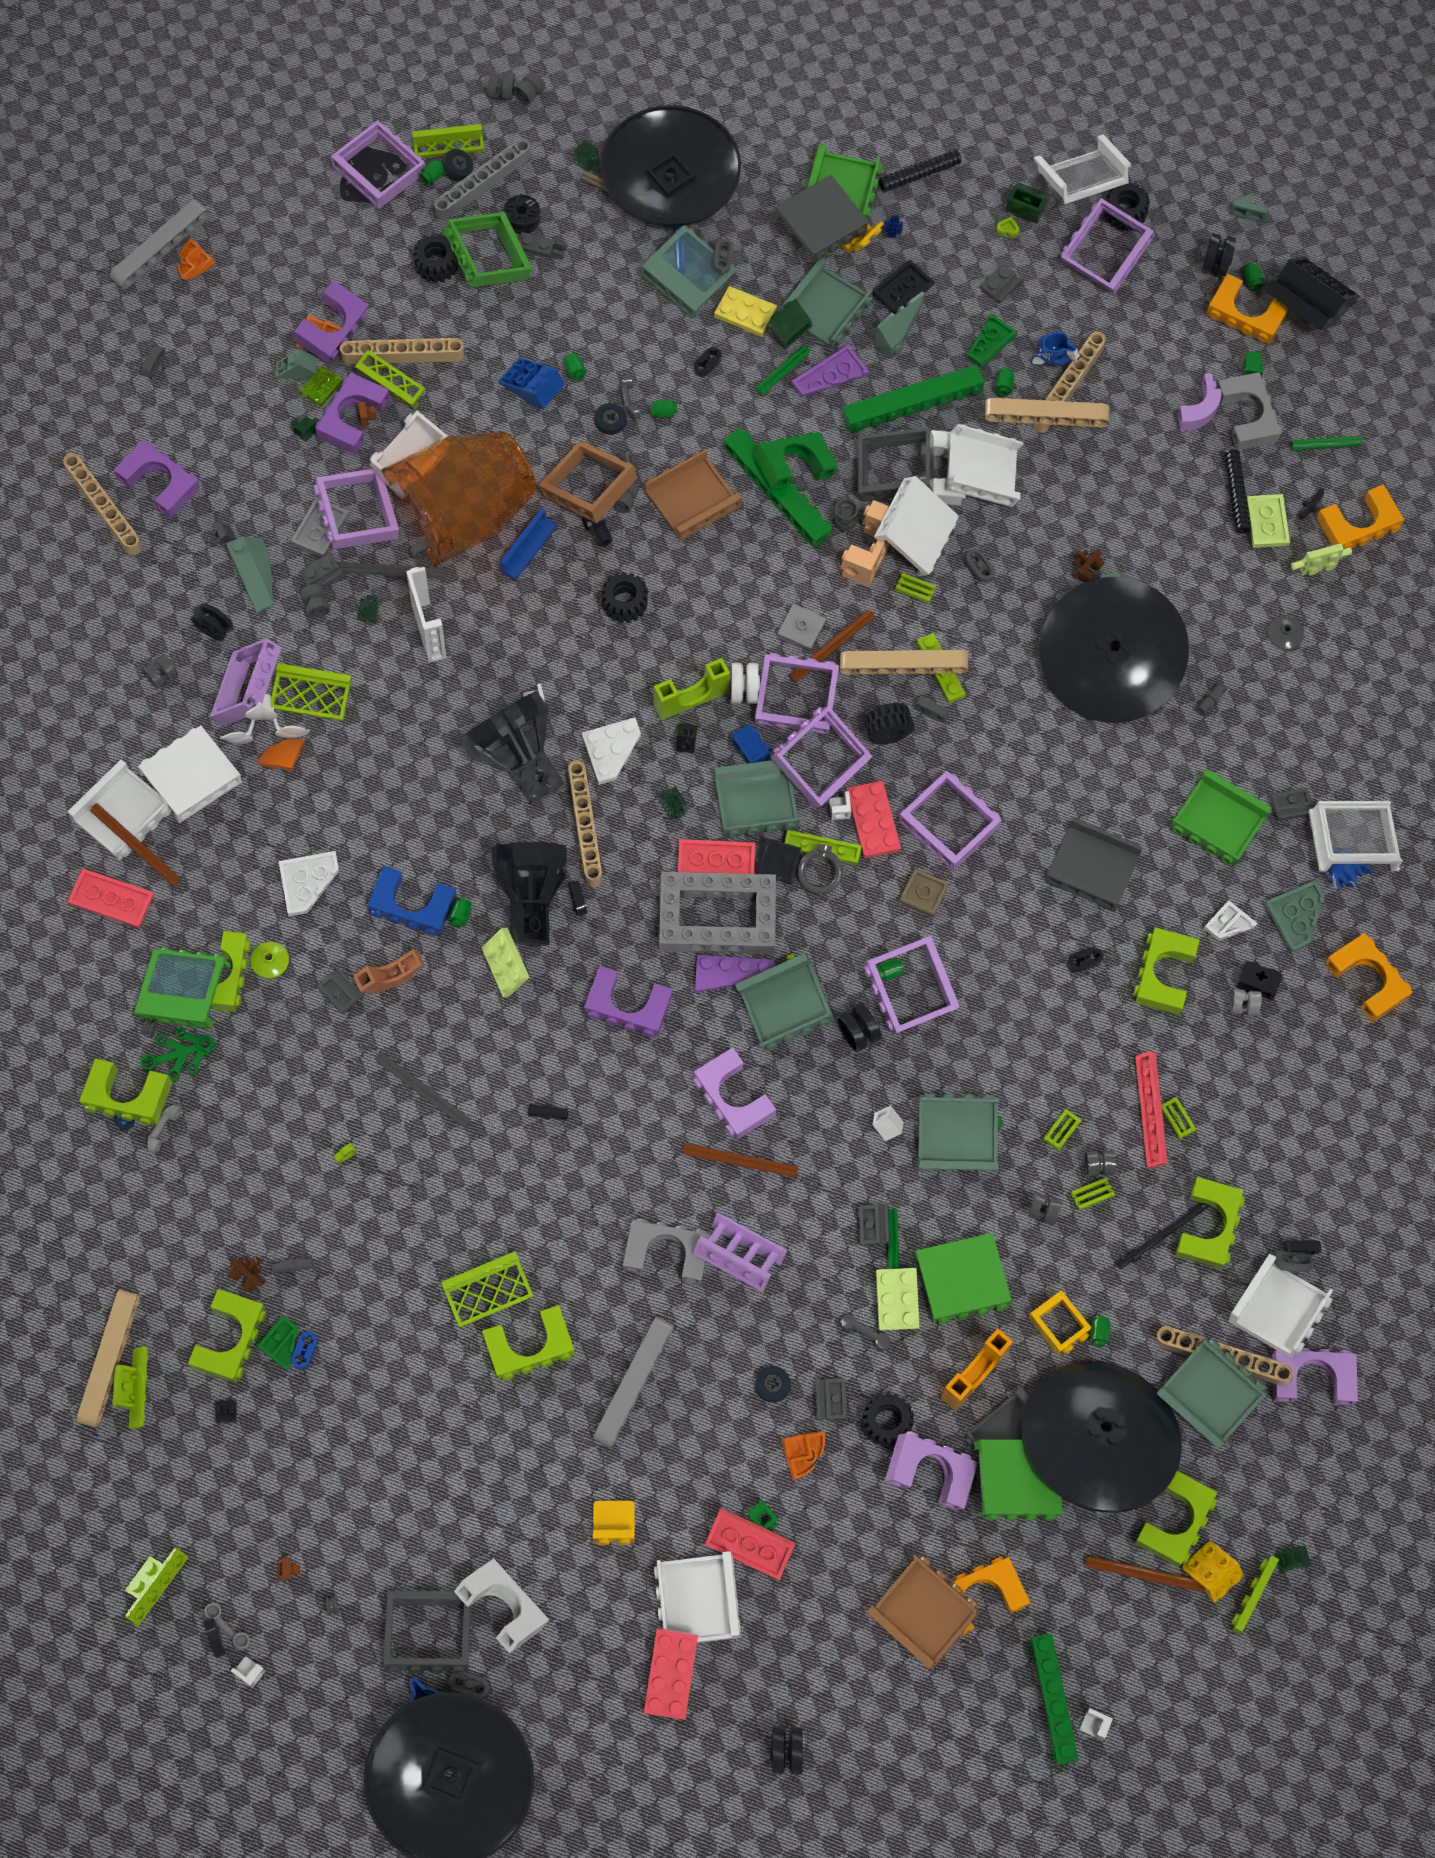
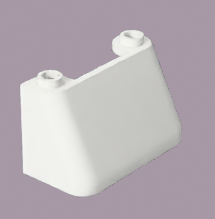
(415, 436)

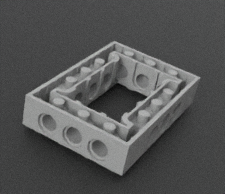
(717, 939)

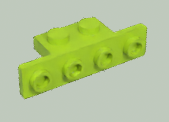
(131, 1387)
(151, 1583)

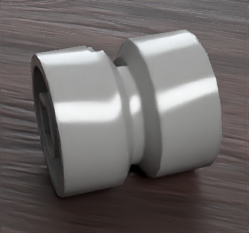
(1252, 1002)

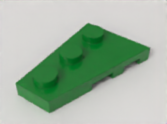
(992, 340)

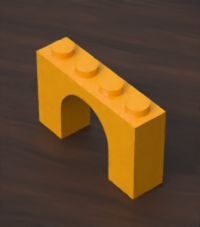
(1260, 327)
(1385, 514)
(1364, 952)
(966, 1383)
(1000, 1576)

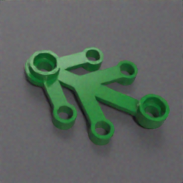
(181, 1053)

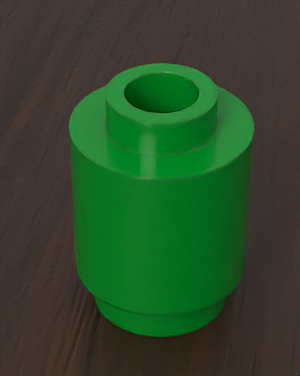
(432, 172)
(1253, 276)
(574, 366)
(1004, 382)
(664, 408)
(460, 912)
(890, 969)
(1100, 1331)

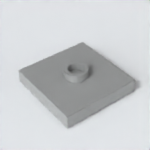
(801, 627)

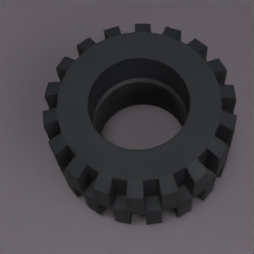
(1130, 195)
(435, 270)
(624, 610)
(889, 723)
(891, 1403)

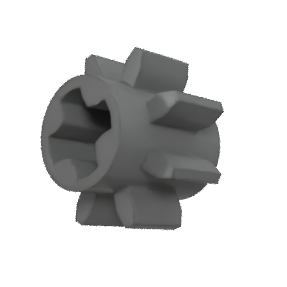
(628, 456)

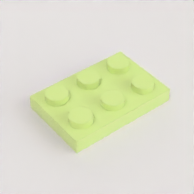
(1268, 521)
(505, 962)
(897, 1299)

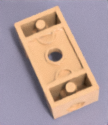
(861, 564)

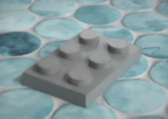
(312, 534)

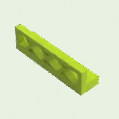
(448, 138)
(394, 390)

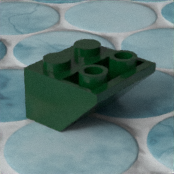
(1027, 202)
(789, 323)

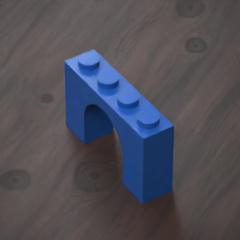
(430, 919)

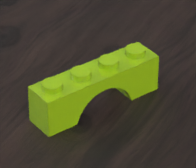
(234, 947)

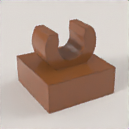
(365, 414)
(285, 1569)

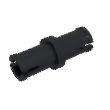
(548, 1112)

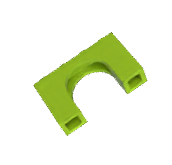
(712, 685)
(1150, 990)
(145, 1108)
(1227, 1202)
(508, 1363)
(229, 1364)
(1175, 1547)

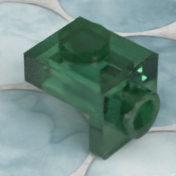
(369, 609)
(1293, 1558)

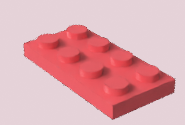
(873, 819)
(716, 857)
(111, 898)
(750, 1543)
(671, 1673)

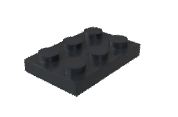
(902, 286)

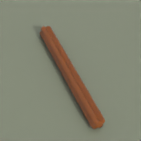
(835, 643)
(135, 844)
(740, 1160)
(1143, 1573)

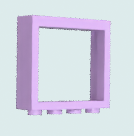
(376, 130)
(1131, 260)
(357, 538)
(225, 707)
(787, 721)
(845, 734)
(930, 840)
(939, 973)

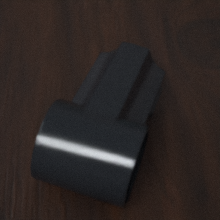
(599, 531)

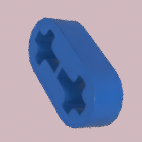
(309, 1352)

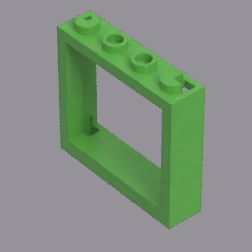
(509, 239)

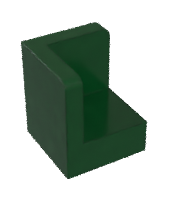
(305, 428)

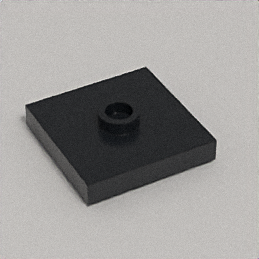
(779, 860)

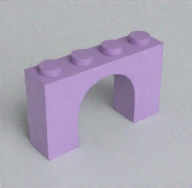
(737, 1119)
(1340, 1366)
(957, 1468)

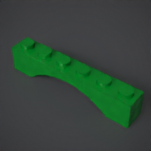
(1055, 1702)

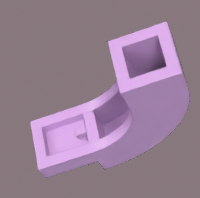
(1199, 415)

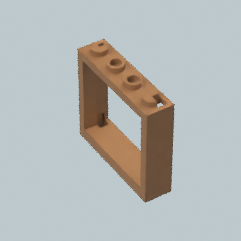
(606, 500)

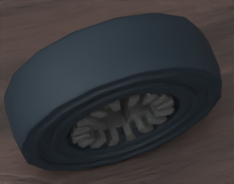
(459, 157)
(610, 410)
(767, 1375)

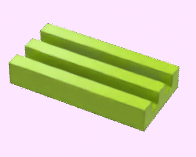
(916, 585)
(1185, 1132)
(1052, 1143)
(1107, 1187)

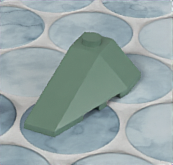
(895, 328)
(254, 570)

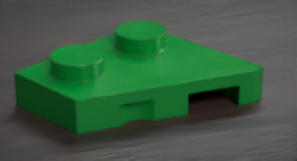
(280, 1342)

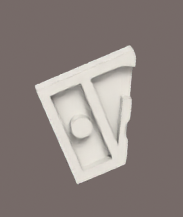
(1229, 922)

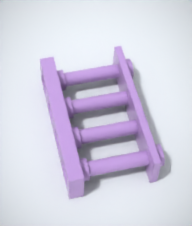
(733, 1264)

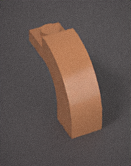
(389, 976)

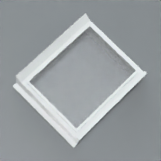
(1087, 173)
(1354, 833)

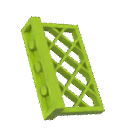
(311, 676)
(480, 1273)

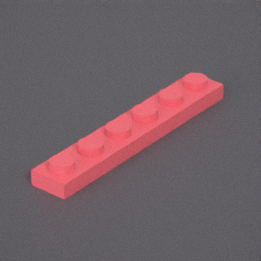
(1151, 1110)

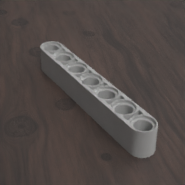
(474, 186)
(159, 244)
(633, 1382)

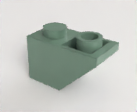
(296, 366)

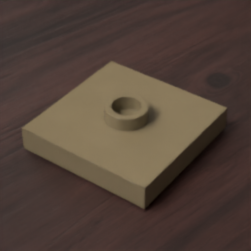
(924, 892)

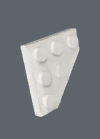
(611, 748)
(306, 880)

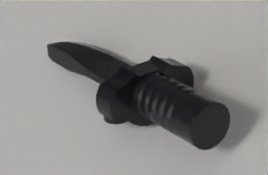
(1310, 506)

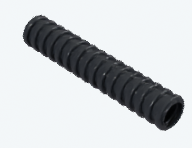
(918, 171)
(1237, 491)

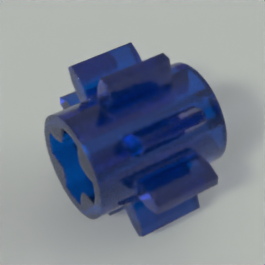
(893, 226)

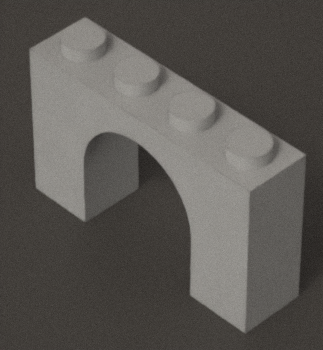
(1252, 390)
(645, 1234)

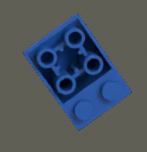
(532, 382)

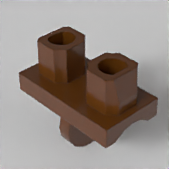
(1083, 570)
(241, 1268)

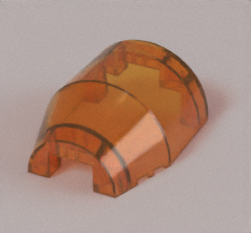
(465, 489)

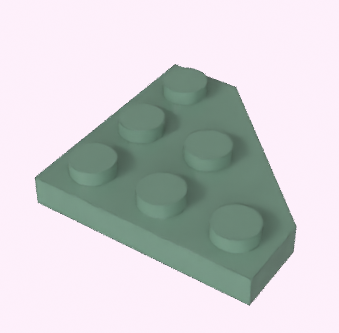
(1297, 914)

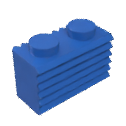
(750, 745)

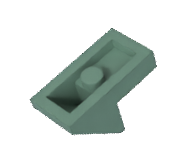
(1245, 209)

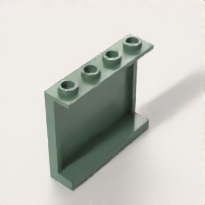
(830, 304)
(755, 799)
(785, 1002)
(958, 1133)
(1213, 1392)

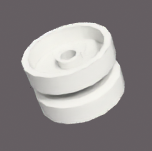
(744, 683)

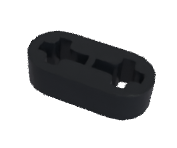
(709, 363)
(578, 898)
(1085, 964)
(1305, 1246)
(214, 1637)

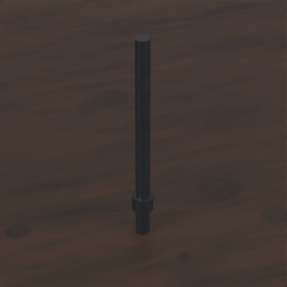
(1134, 1254)

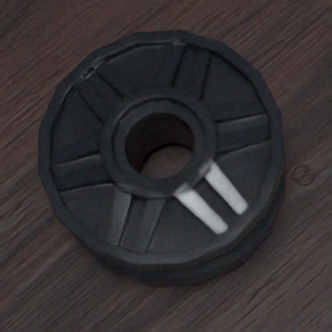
(523, 213)
(212, 622)

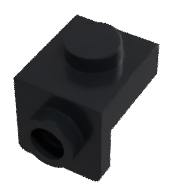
(686, 738)

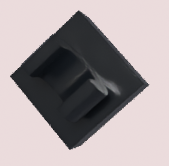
(226, 1412)

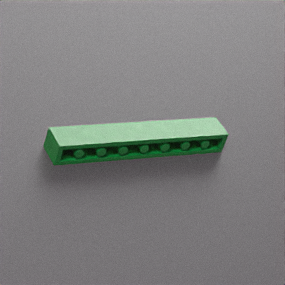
(913, 399)
(787, 499)

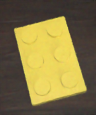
(745, 311)

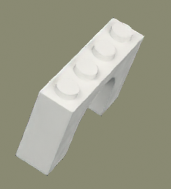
(941, 448)
(495, 1581)

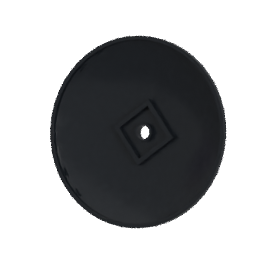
(677, 142)
(1105, 682)
(1093, 1466)
(408, 1784)

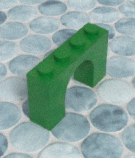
(808, 446)

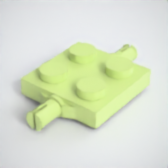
(1321, 559)

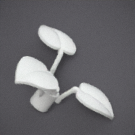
(266, 712)

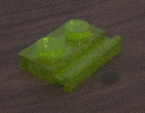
(321, 386)

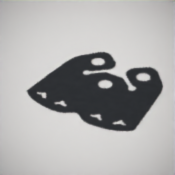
(368, 163)

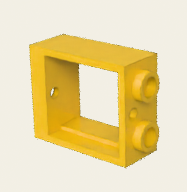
(1045, 1308)

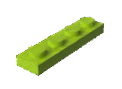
(948, 683)
(845, 851)
(1257, 1586)

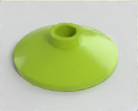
(269, 968)

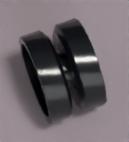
(1219, 254)
(858, 1027)
(786, 1750)

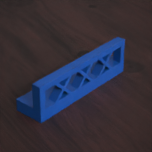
(527, 545)

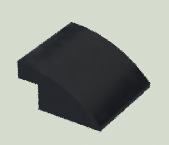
(1311, 292)

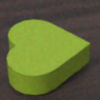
(1008, 227)
(345, 1153)

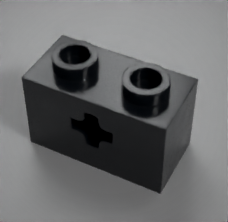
(1269, 980)

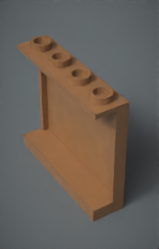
(691, 495)
(925, 1611)

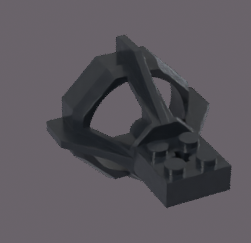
(521, 753)
(530, 878)

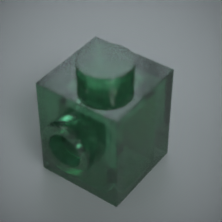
(586, 156)
(673, 803)

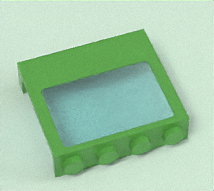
(180, 988)

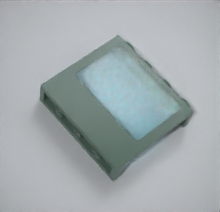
(685, 271)

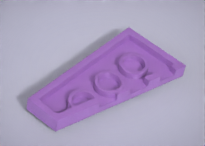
(833, 371)
(723, 971)

